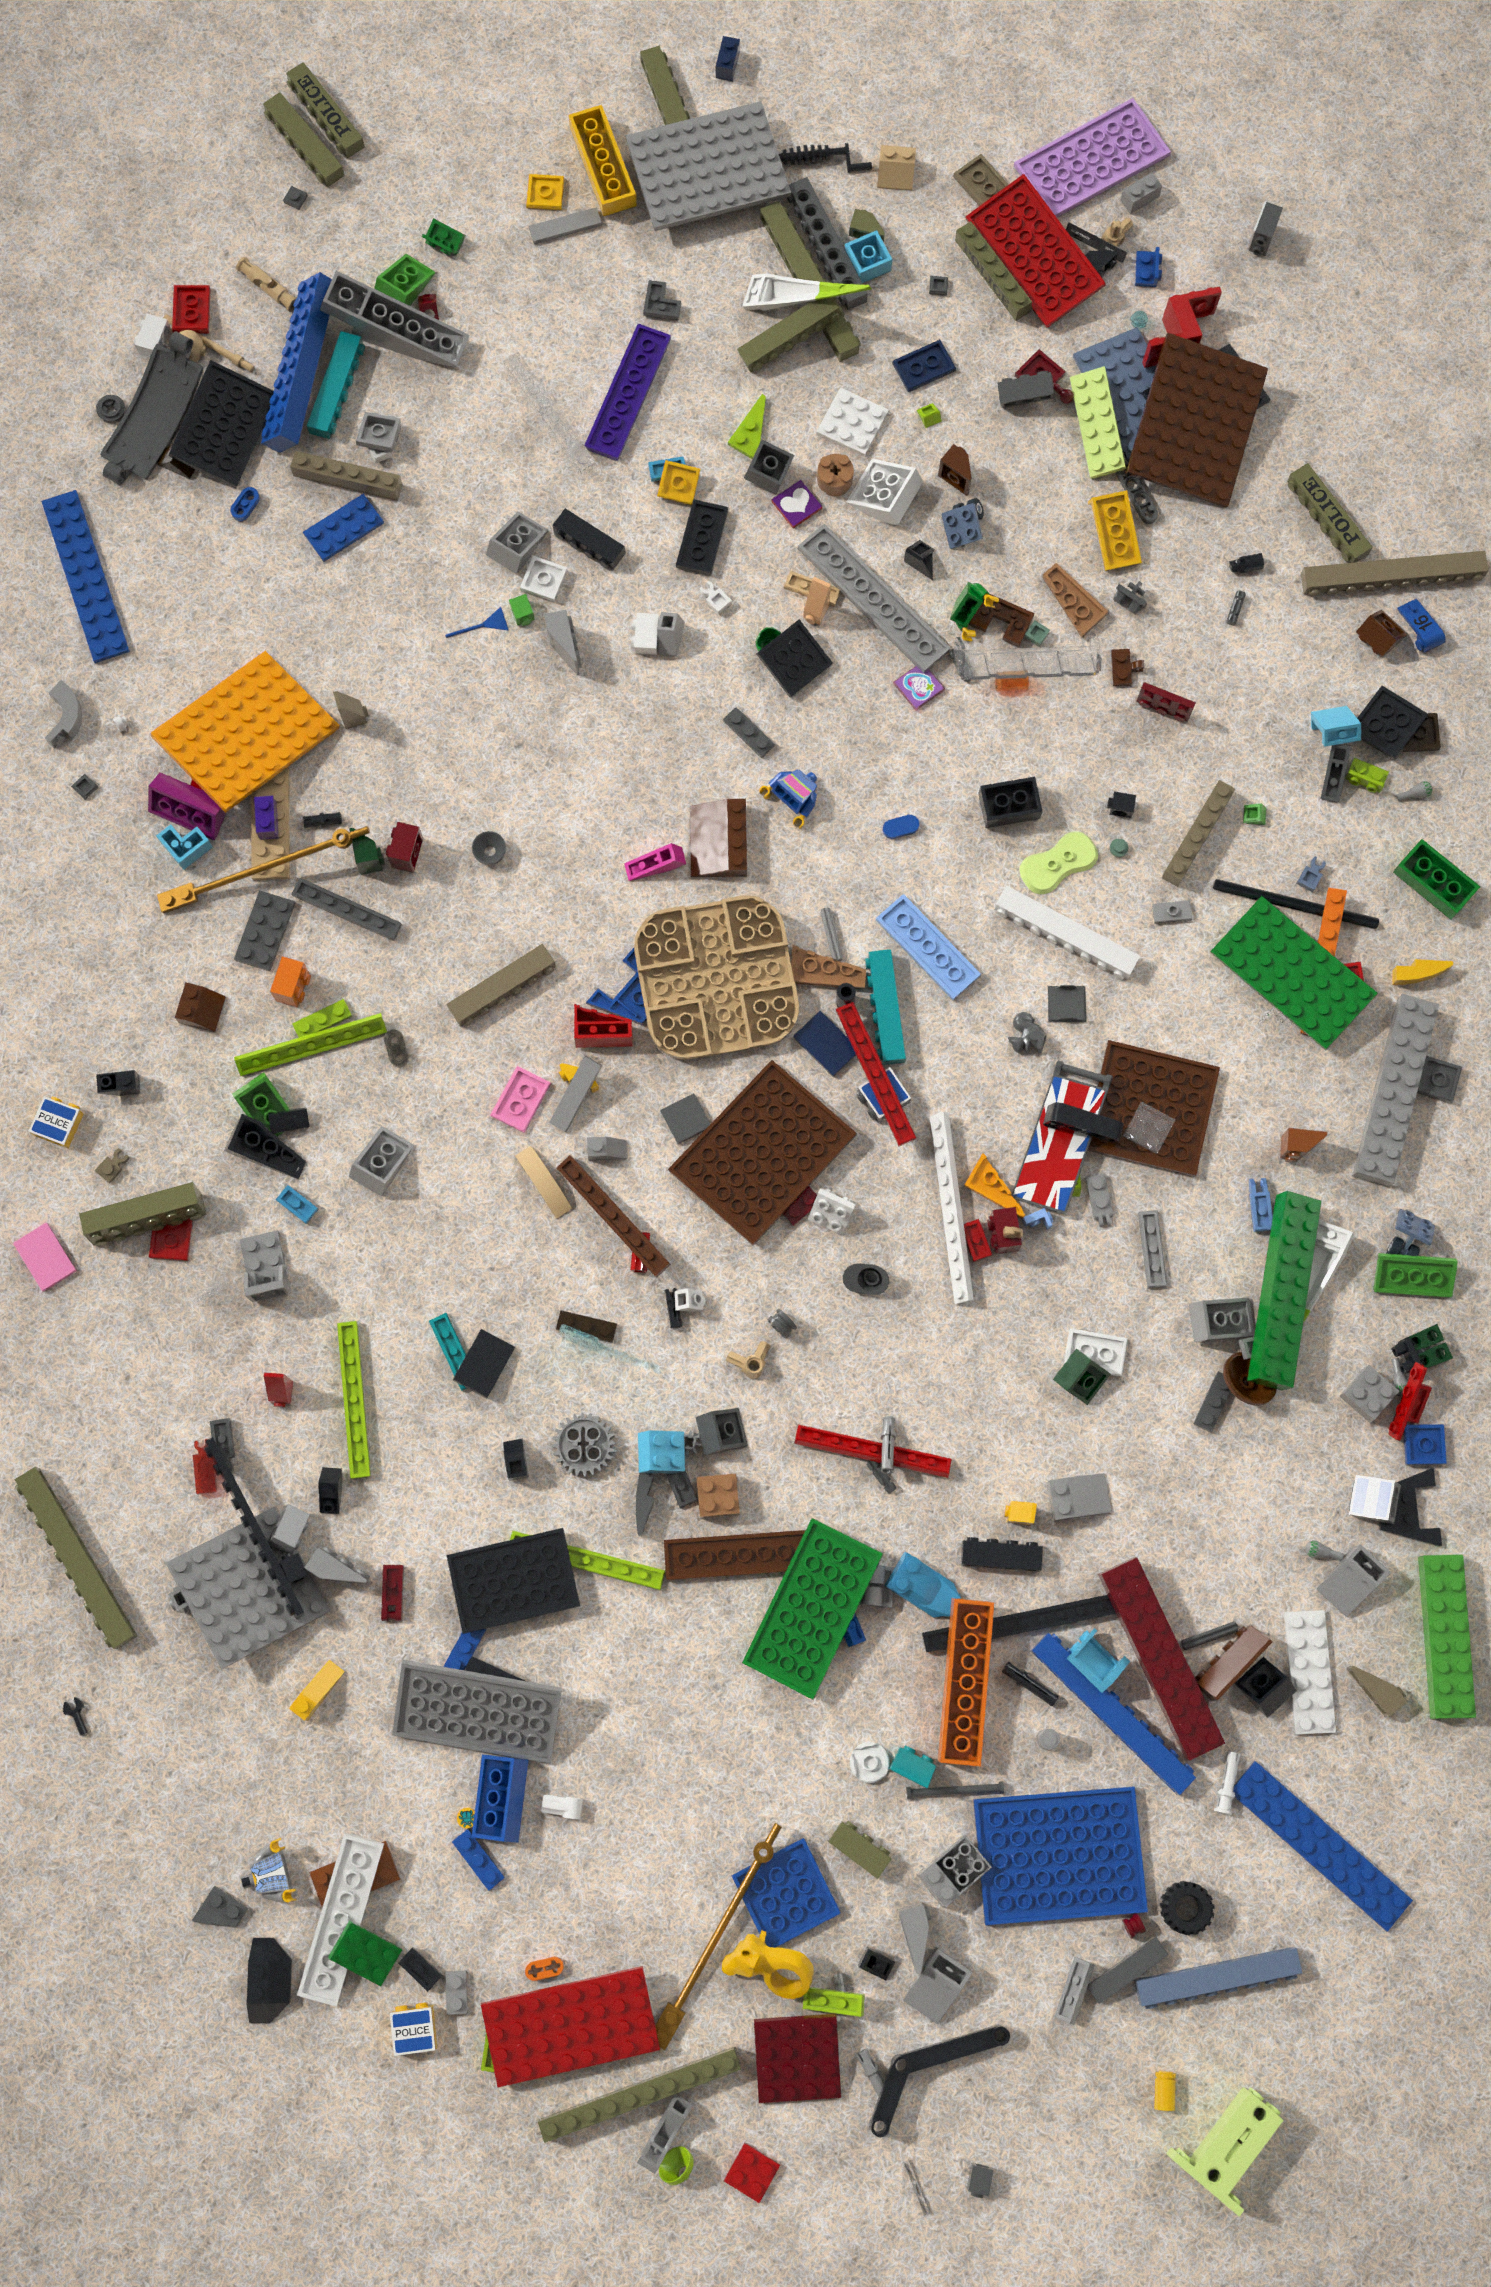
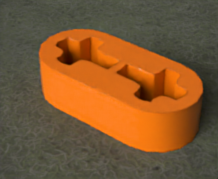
(545, 1973)

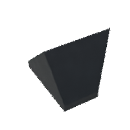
(920, 558)

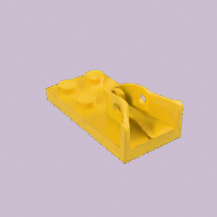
(1115, 530)

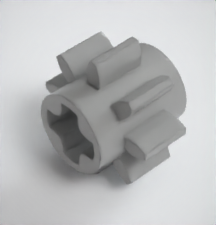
(690, 1437)

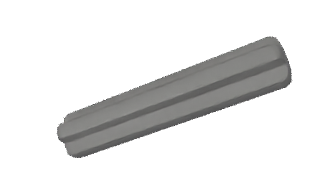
(831, 934)

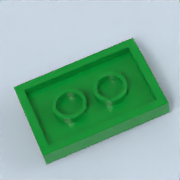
(365, 1953)

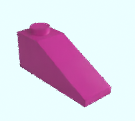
(656, 862)

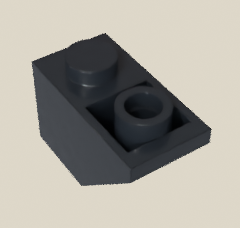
(1102, 260)
(118, 1083)
(515, 1459)
(330, 1490)

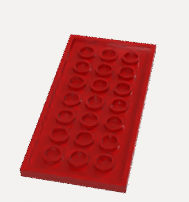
(1036, 250)
(570, 2026)

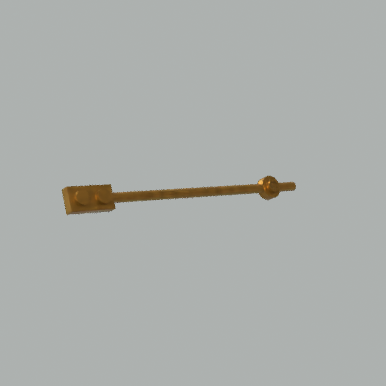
(187, 893)
(673, 2014)

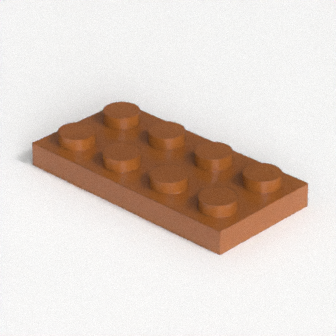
(385, 1874)

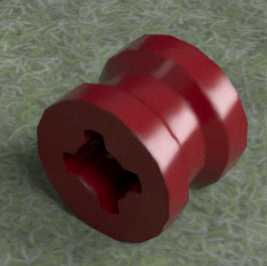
(1134, 1925)

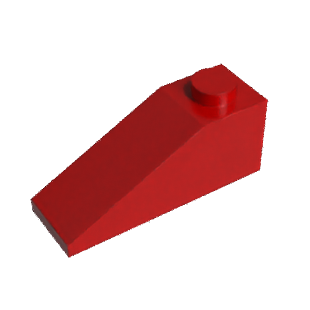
(278, 1389)

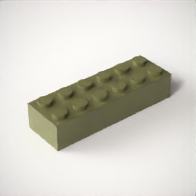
(142, 1214)

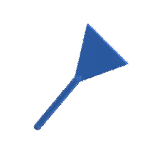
(495, 621)

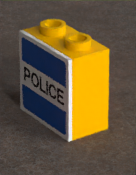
(56, 1121)
(413, 2029)

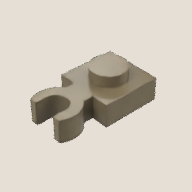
(110, 1168)

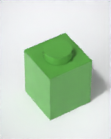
(521, 610)

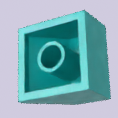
(912, 1766)

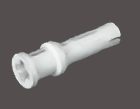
(1226, 1792)

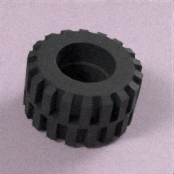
(1204, 1913)

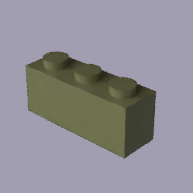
(860, 1849)

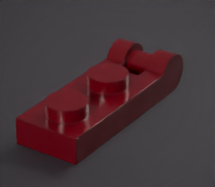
(392, 1592)

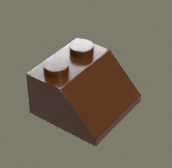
(955, 469)
(1381, 633)
(200, 1007)

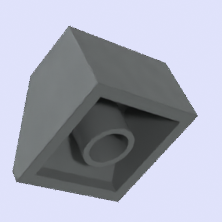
(721, 1431)

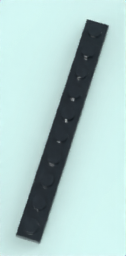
(256, 1536)
(1032, 1620)

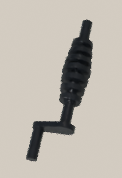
(826, 152)

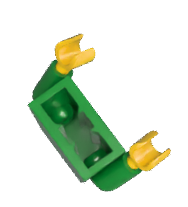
(968, 604)

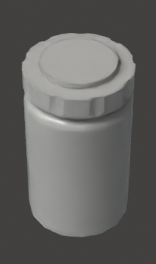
(1048, 1739)

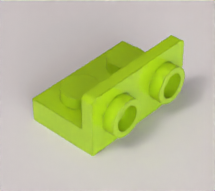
(1366, 775)

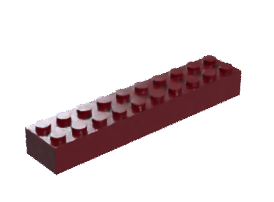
(1161, 1658)

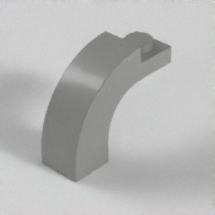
(71, 714)
(664, 2133)

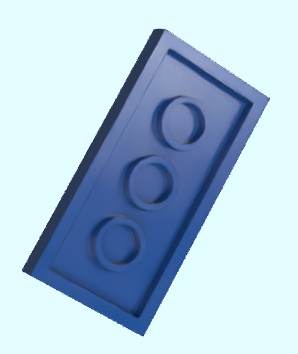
(343, 527)

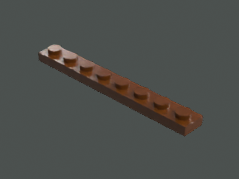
(613, 1216)

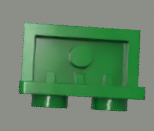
(444, 236)

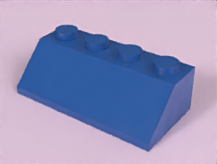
(500, 1798)

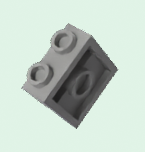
(378, 431)

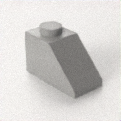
(606, 1148)

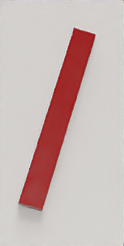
(875, 1074)
(872, 1450)

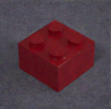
(404, 847)
(996, 1223)

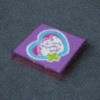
(918, 687)

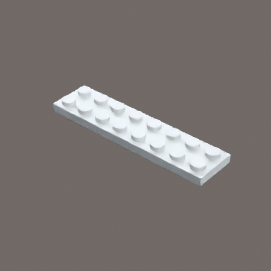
(343, 1902)

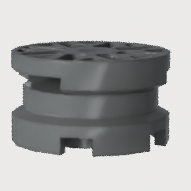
(782, 1323)

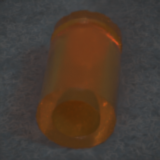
(1012, 684)

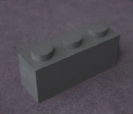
(1026, 389)

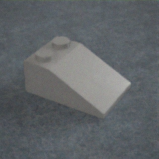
(516, 542)
(380, 1161)
(1221, 1319)
(1078, 1496)
(915, 1928)

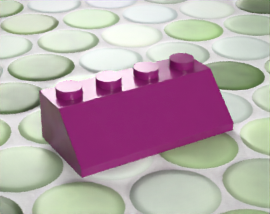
(184, 805)

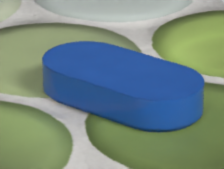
(900, 826)

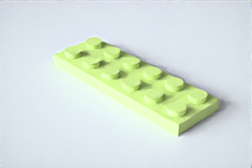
(1098, 423)

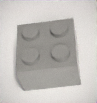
(1369, 1393)

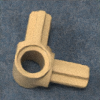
(1116, 232)
(756, 1359)

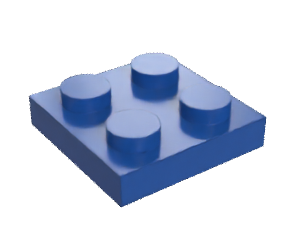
(1424, 1444)

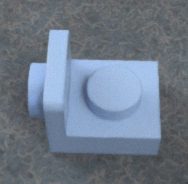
(1034, 1219)

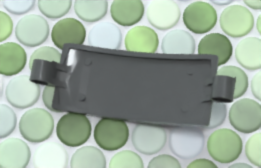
(154, 411)

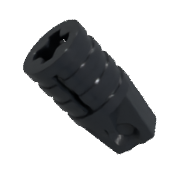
(1247, 563)

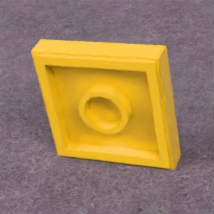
(545, 192)
(678, 482)

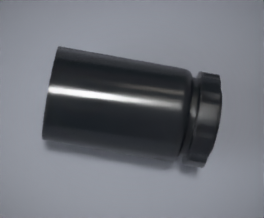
(845, 994)

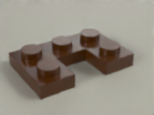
(1017, 618)

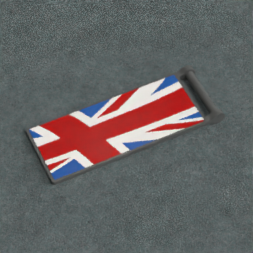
(1057, 1155)

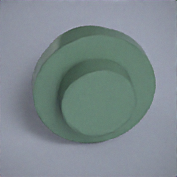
(1119, 847)

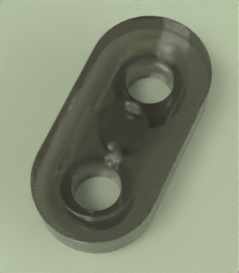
(397, 1048)

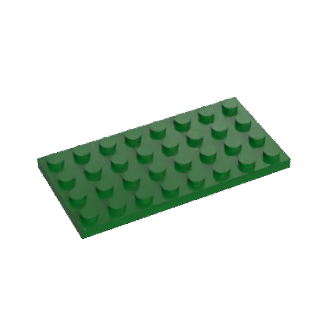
(1293, 973)
(812, 1608)

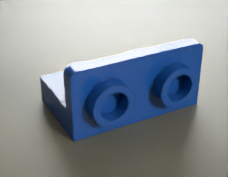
(1147, 268)

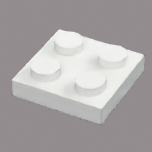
(543, 578)

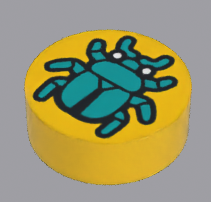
(466, 1817)

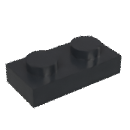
(288, 1120)
(420, 1969)

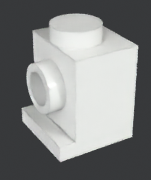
(694, 1300)

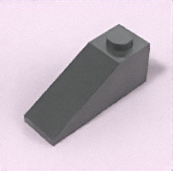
(1336, 772)

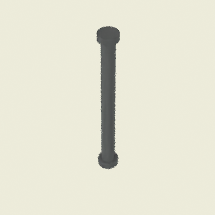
(954, 1790)

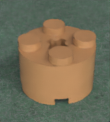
(835, 474)

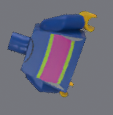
(795, 791)

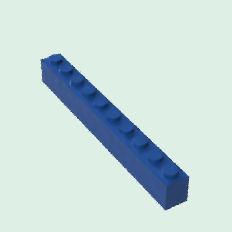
(1116, 1716)

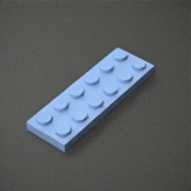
(928, 947)

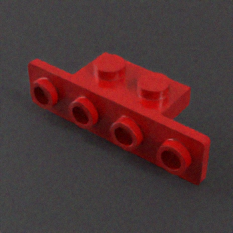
(1412, 1401)

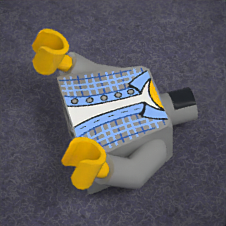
(270, 1874)

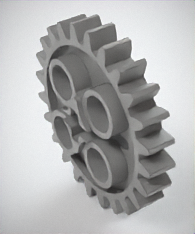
(601, 1443)

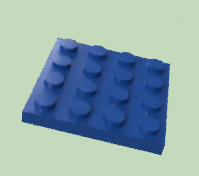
(788, 1894)

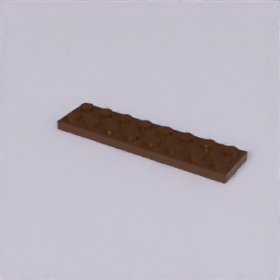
(730, 1554)

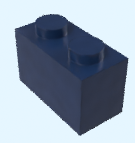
(727, 58)

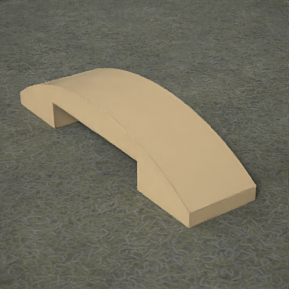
(543, 1182)

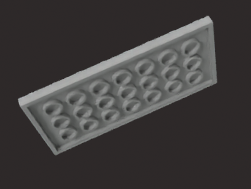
(476, 1711)

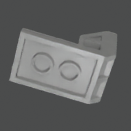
(264, 1266)

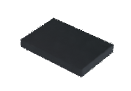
(483, 1363)

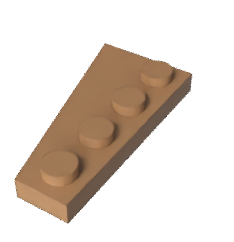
(1076, 602)
(824, 971)

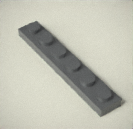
(346, 909)

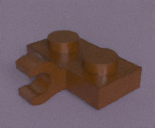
(1123, 667)

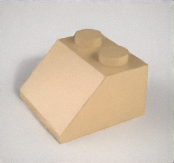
(896, 167)

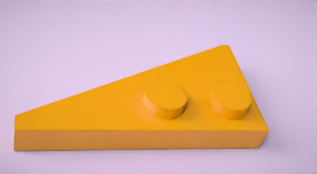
(987, 1183)

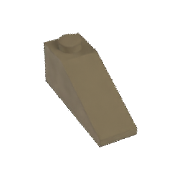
(350, 710)
(1383, 1694)

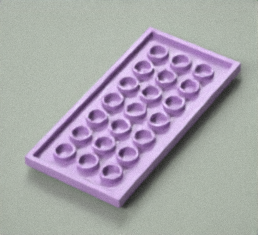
(1093, 157)

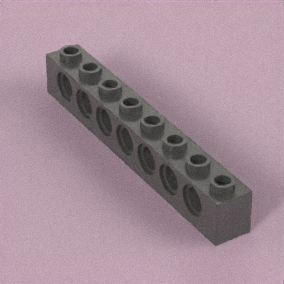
(803, 190)

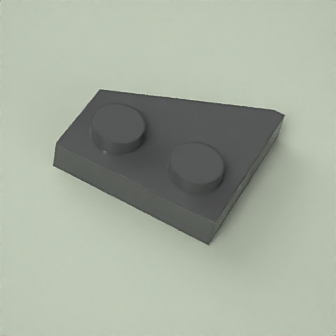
(220, 1909)

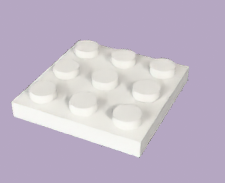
(852, 422)

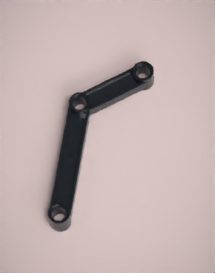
(925, 2058)

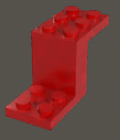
(1181, 320)

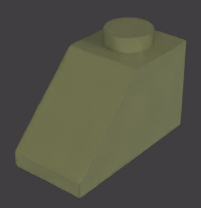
(863, 224)

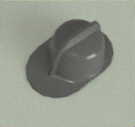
(866, 1279)

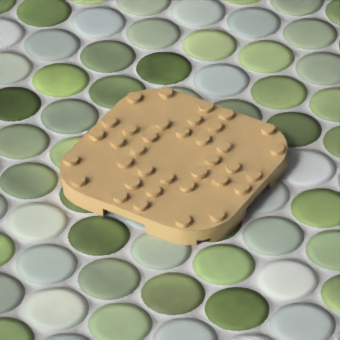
(716, 977)

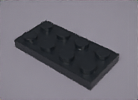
(702, 537)

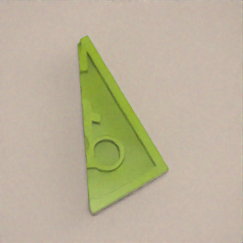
(748, 434)

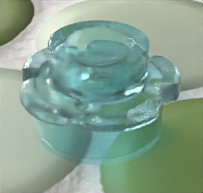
(1139, 315)

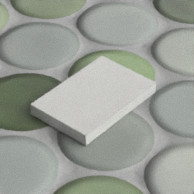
(1103, 1349)

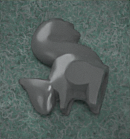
(1031, 1035)

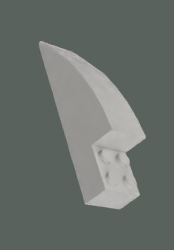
(392, 323)

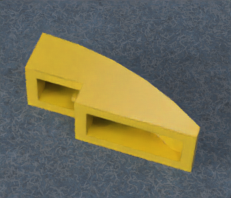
(1419, 971)

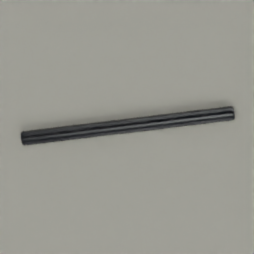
(1291, 902)

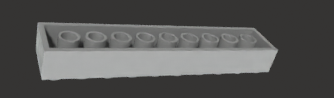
(1395, 1090)

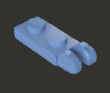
(1260, 1206)

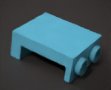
(1337, 725)
(1096, 1661)

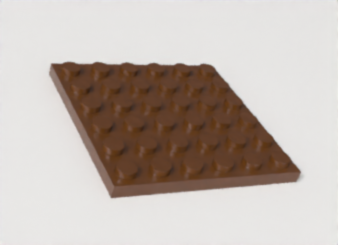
(1168, 1084)

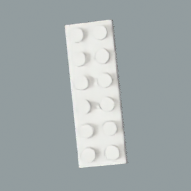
(1310, 1672)

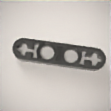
(1134, 493)

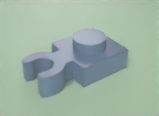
(1310, 876)

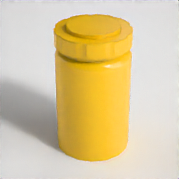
(1165, 2091)

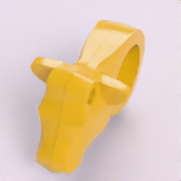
(755, 1958)

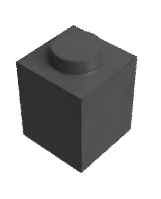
(979, 2180)

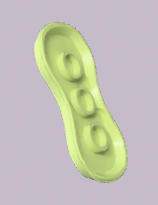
(1070, 855)

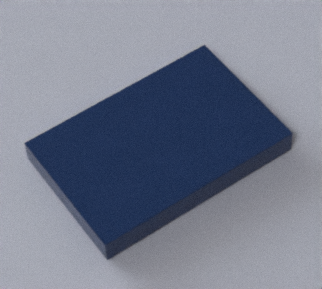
(924, 365)
(825, 1043)

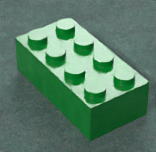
(1436, 879)

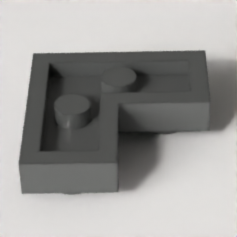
(657, 305)

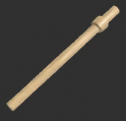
(235, 358)

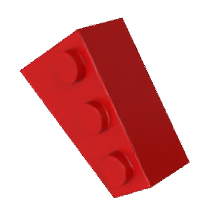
(600, 1029)

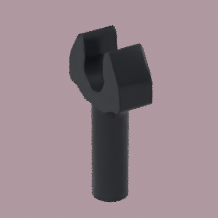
(76, 1715)

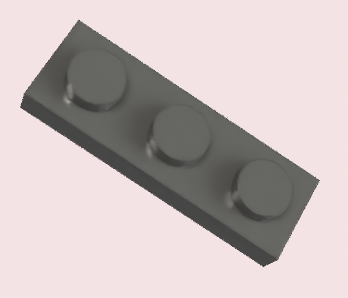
(748, 732)
(1213, 1403)

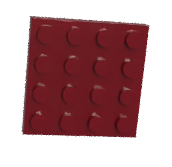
(797, 2058)

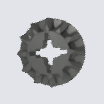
(109, 401)

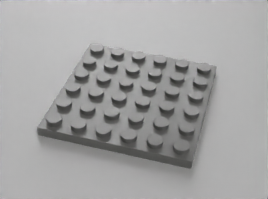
(235, 1596)

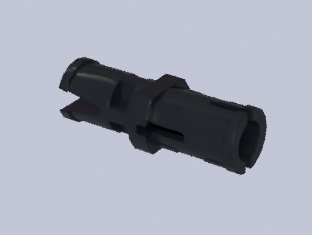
(322, 819)
(675, 1321)

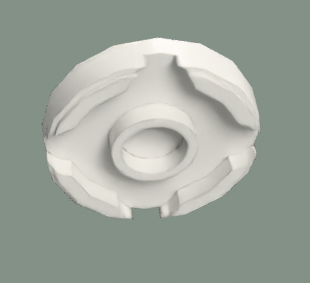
(863, 1762)

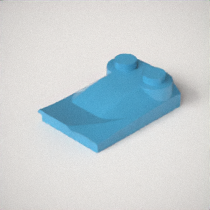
(922, 1586)

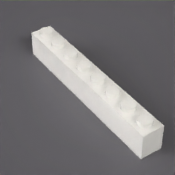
(1066, 932)

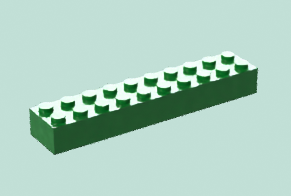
(1284, 1291)

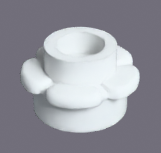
(121, 723)

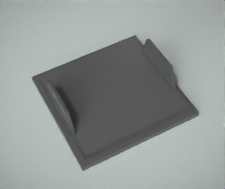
(1066, 1003)

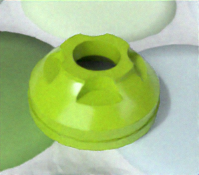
(673, 2162)

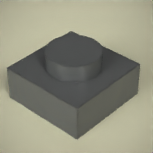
(295, 197)

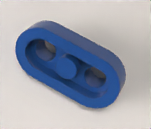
(243, 504)

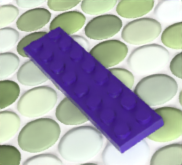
(627, 392)

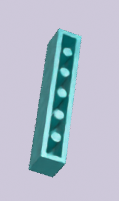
(335, 385)
(886, 1006)

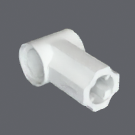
(567, 1806)

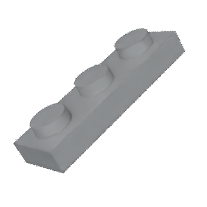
(1074, 1990)

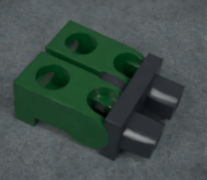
(1415, 1349)

